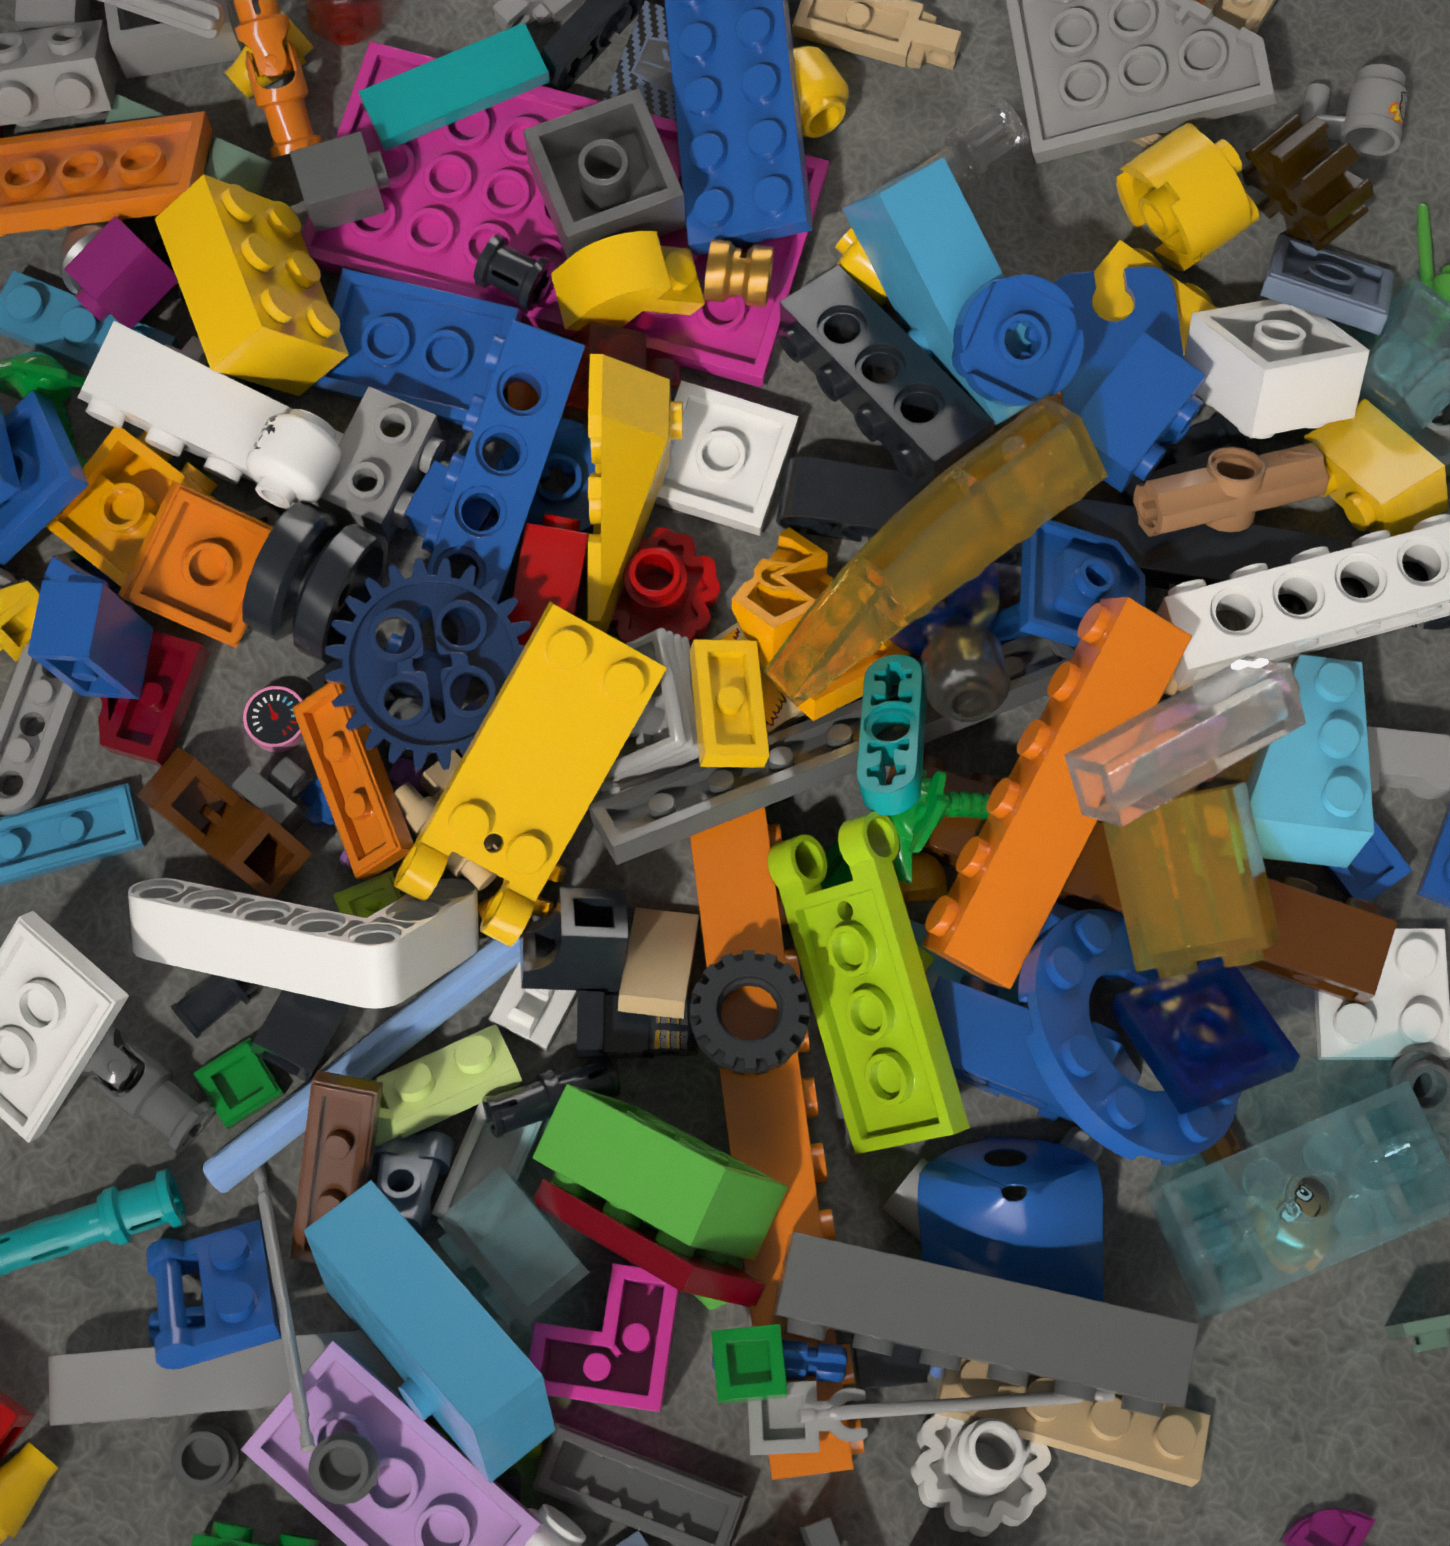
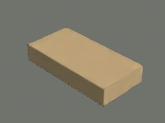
(658, 963)

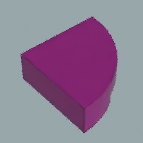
(1329, 1529)

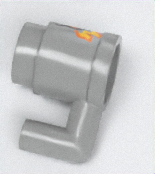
(1372, 112)

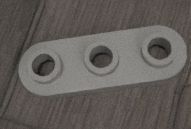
(32, 757)

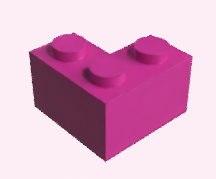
(623, 1362)

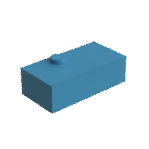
(930, 262)
(431, 1332)

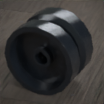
(307, 576)

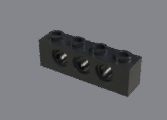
(881, 376)

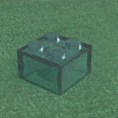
(511, 1247)

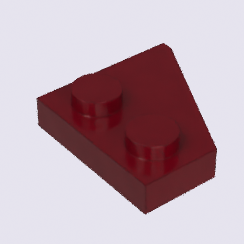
(151, 725)

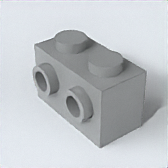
(56, 73)
(382, 463)

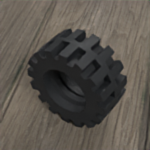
(757, 971)

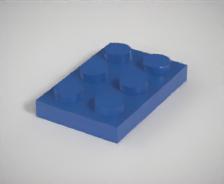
(414, 343)

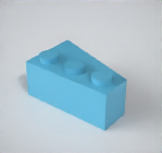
(1315, 783)

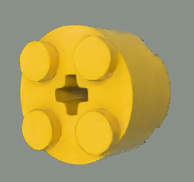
(1187, 195)

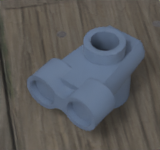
(410, 1172)

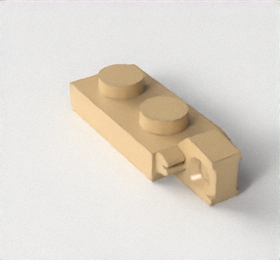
(880, 30)

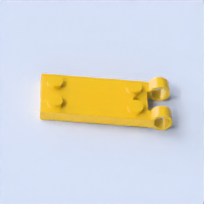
(534, 765)

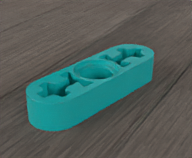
(902, 753)

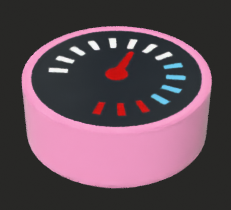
(271, 719)

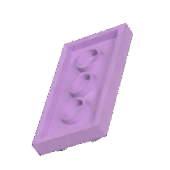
(425, 1483)

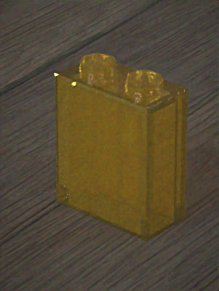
(1194, 883)

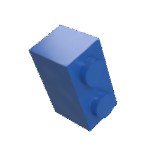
(1138, 407)
(90, 638)

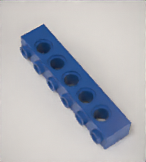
(550, 368)

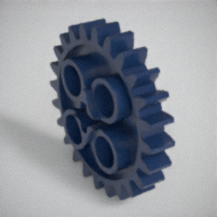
(373, 672)

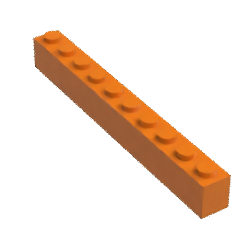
(767, 1110)

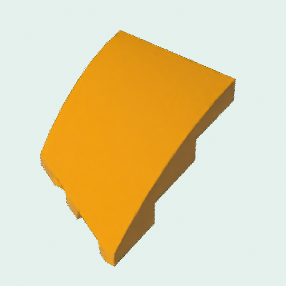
(777, 600)

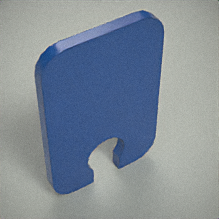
(1109, 340)

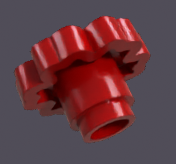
(666, 589)

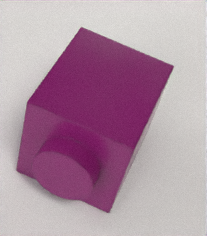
(120, 275)

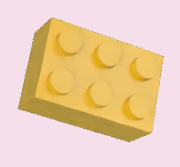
(251, 286)

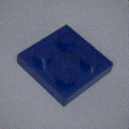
(1204, 1034)

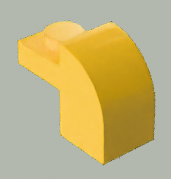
(623, 277)

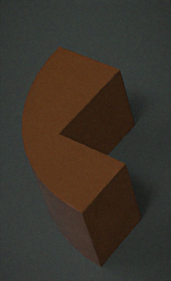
(224, 824)

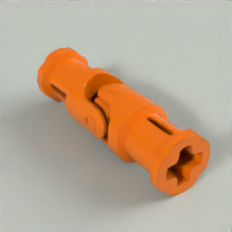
(283, 105)

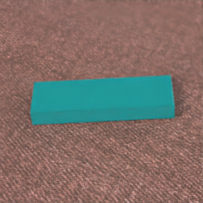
(454, 86)

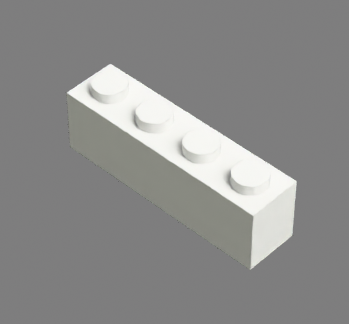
(177, 402)

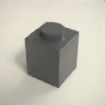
(340, 181)

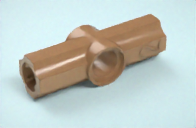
(1230, 489)

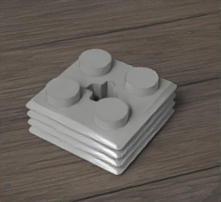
(667, 726)

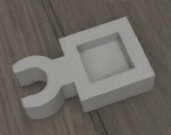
(776, 1426)

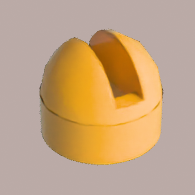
(927, 879)

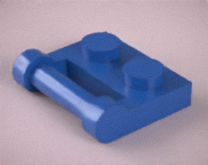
(235, 1295)

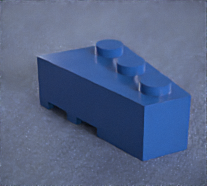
(990, 1044)

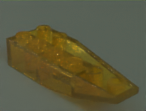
(940, 542)

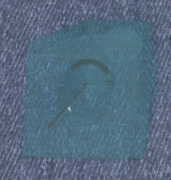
(1410, 359)

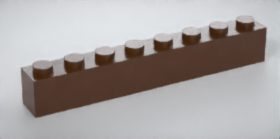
(1321, 940)

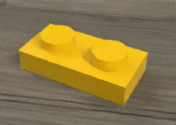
(728, 703)

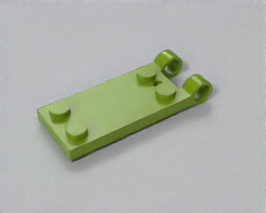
(869, 988)

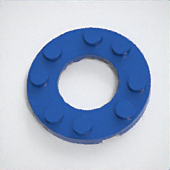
(1074, 1067)

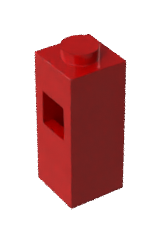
(550, 570)

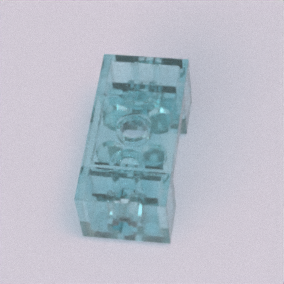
(1238, 1217)

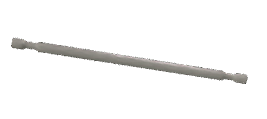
(284, 1311)
(942, 1406)

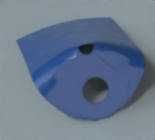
(1039, 1241)

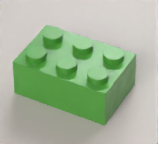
(658, 1176)

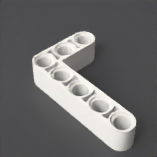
(306, 947)

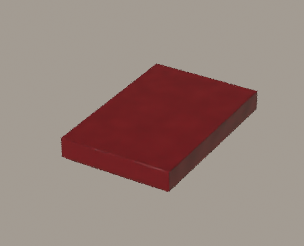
(638, 1245)

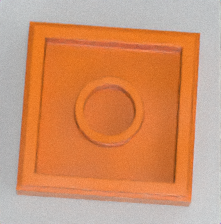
(197, 563)

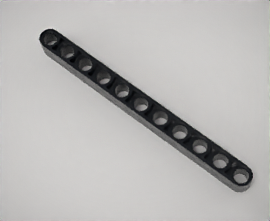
(858, 500)

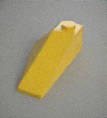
(631, 451)

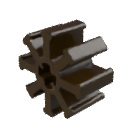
(1307, 181)

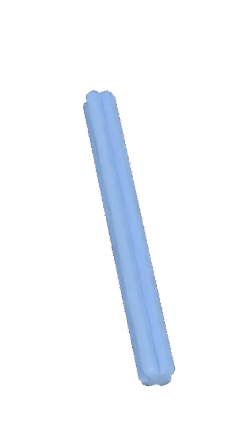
(364, 1060)

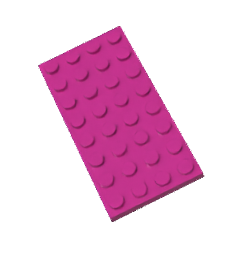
(476, 182)

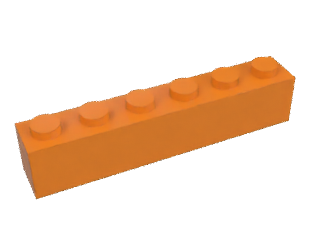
(1034, 820)

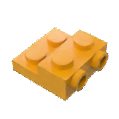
(121, 501)

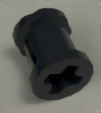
(513, 272)

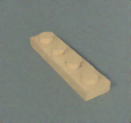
(1098, 1430)

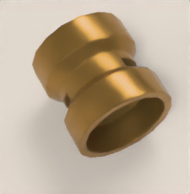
(738, 273)

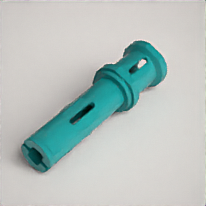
(112, 1218)

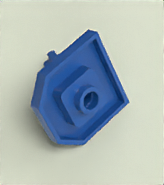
(1062, 579)

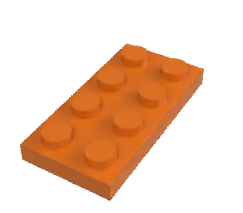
(100, 171)

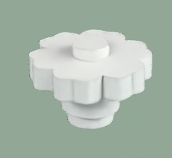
(979, 1473)

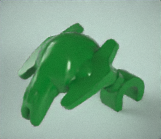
(46, 376)
(919, 821)

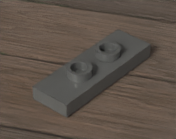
(637, 1490)

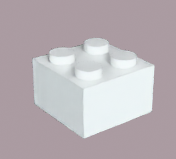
(1275, 367)

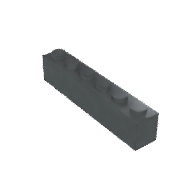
(985, 1321)

